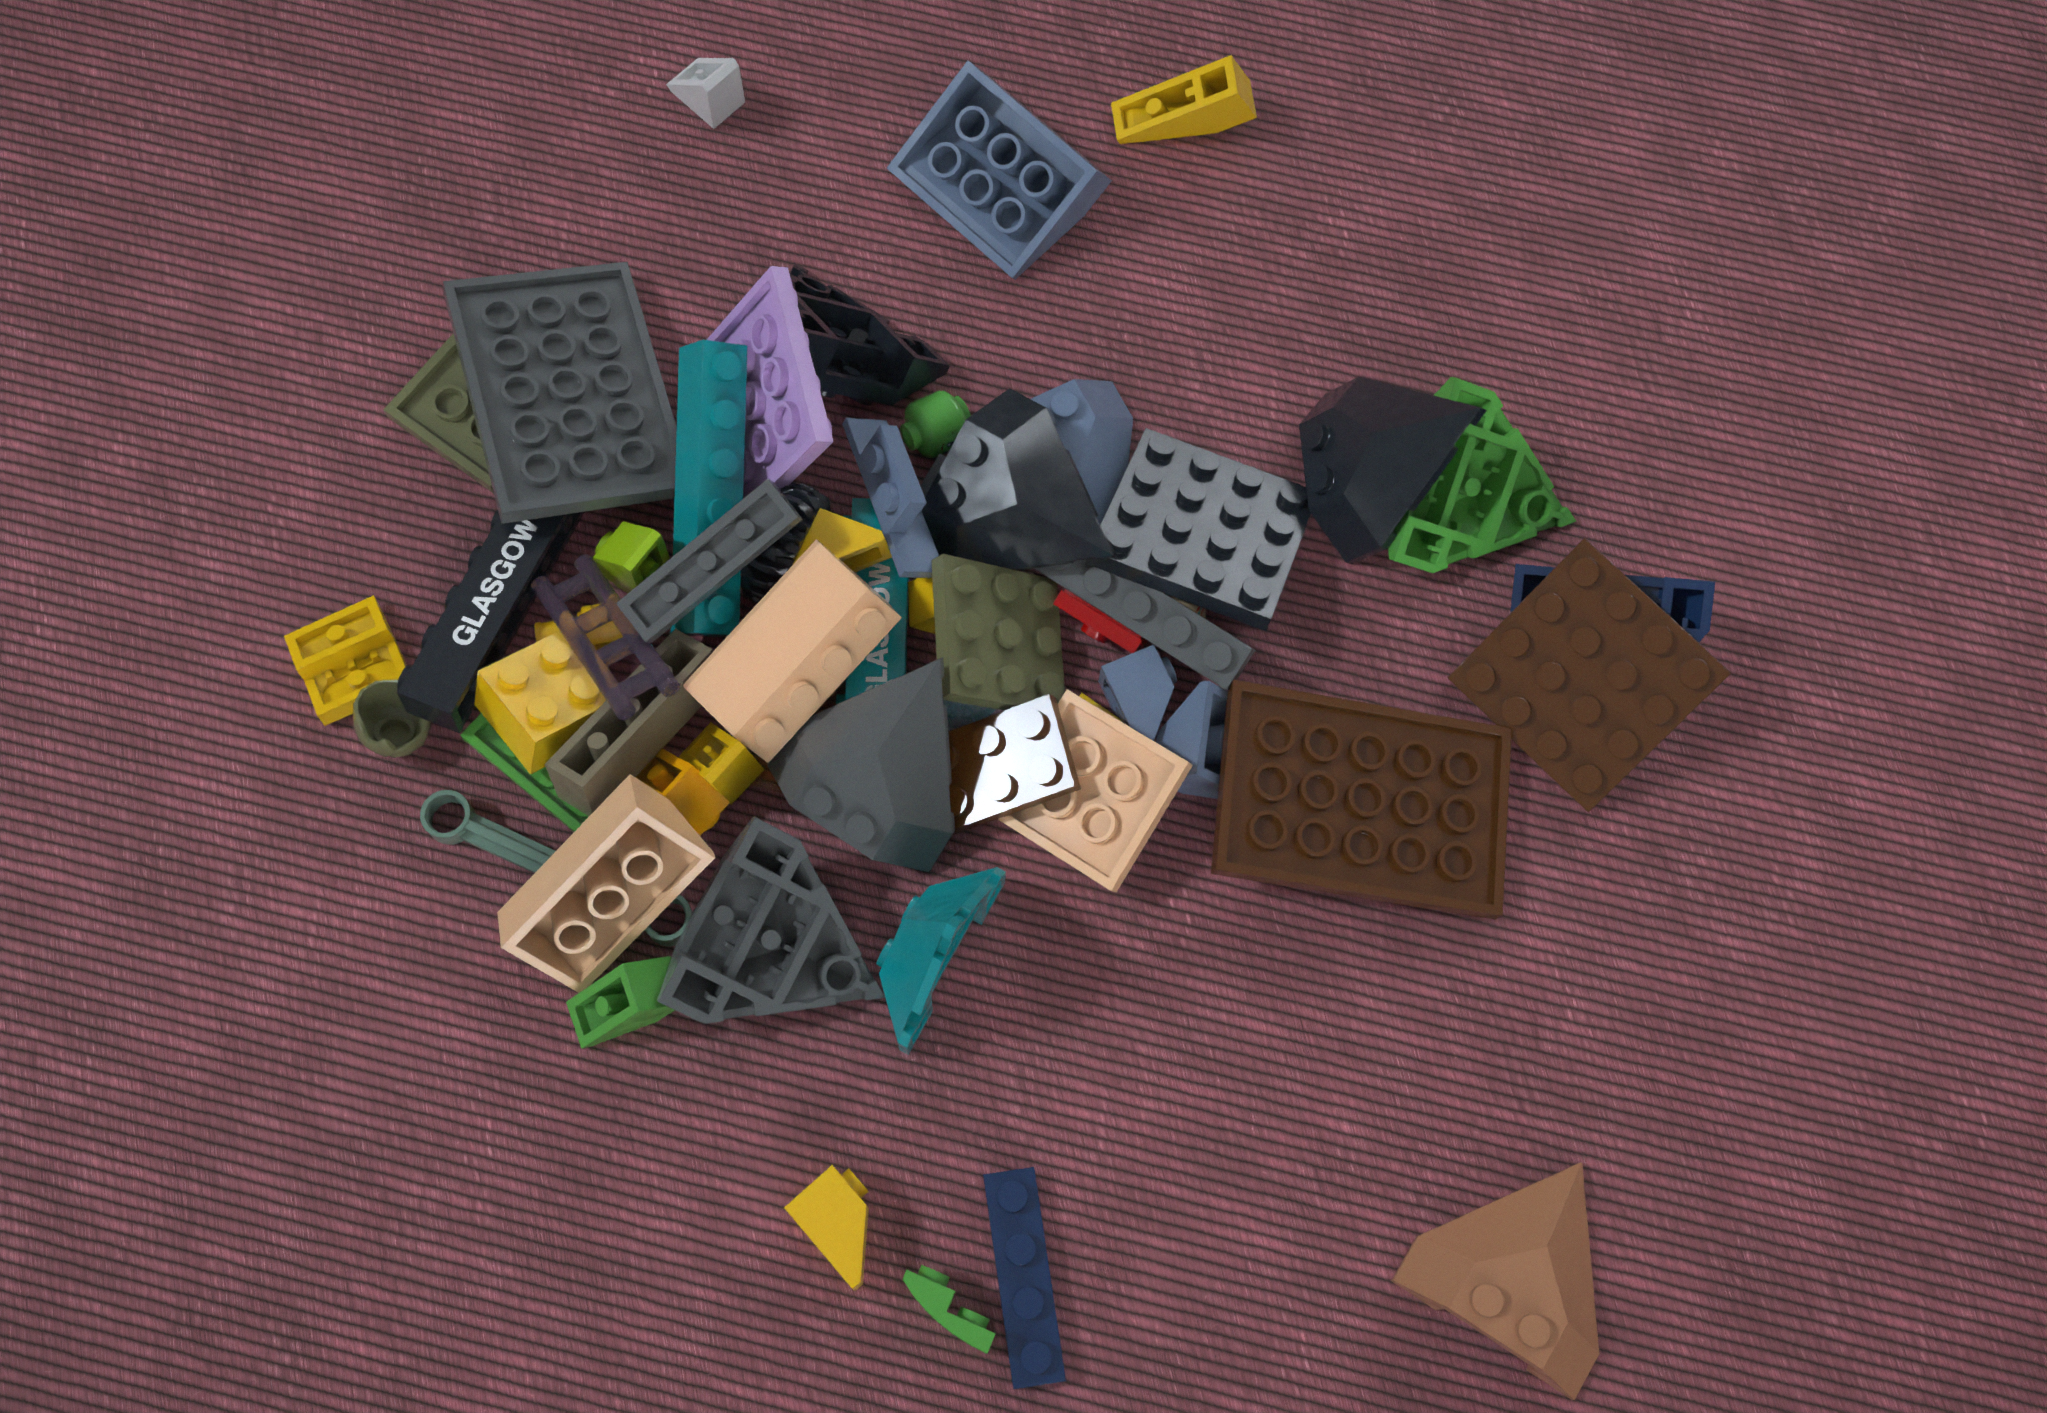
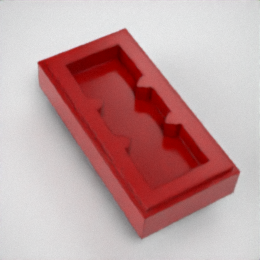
(1097, 623)

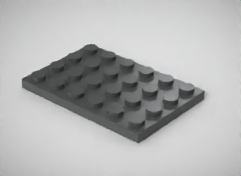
(564, 390)

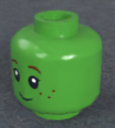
(933, 423)

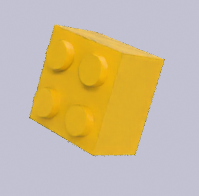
(537, 699)

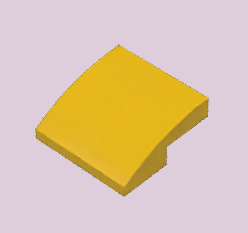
(344, 656)

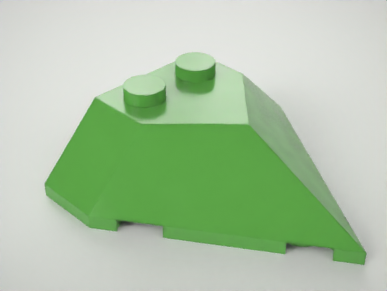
(1485, 495)

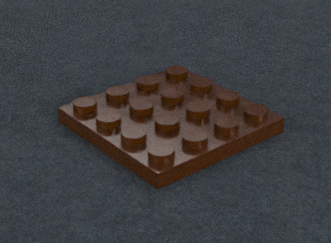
(1588, 675)

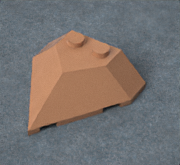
(1518, 1276)

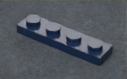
(1024, 1278)

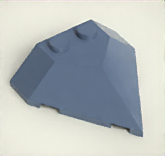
(1095, 431)

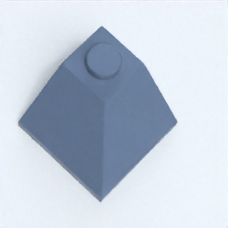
(1197, 736)

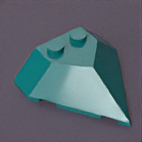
(927, 942)

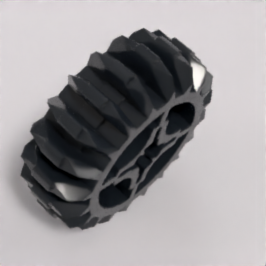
(776, 560)

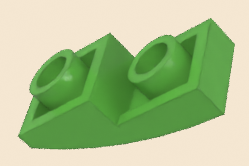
(933, 1295)

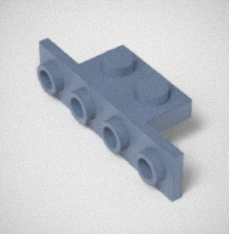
(893, 494)

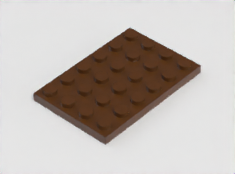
(1362, 800)

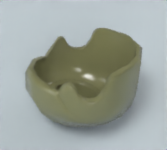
(384, 723)

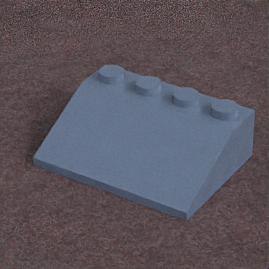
(997, 172)

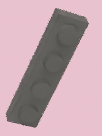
(709, 561)

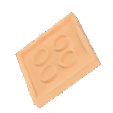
(1121, 797)

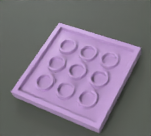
(783, 396)

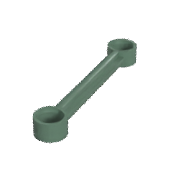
(510, 846)

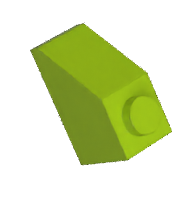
(630, 555)

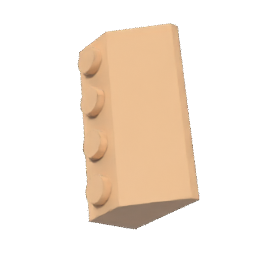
(792, 651)
(603, 886)

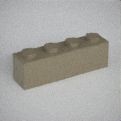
(610, 749)

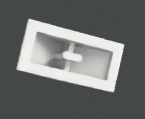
(710, 88)

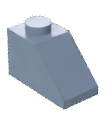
(1139, 689)

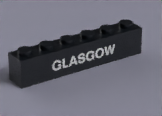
(481, 617)

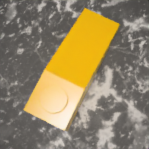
(1187, 105)

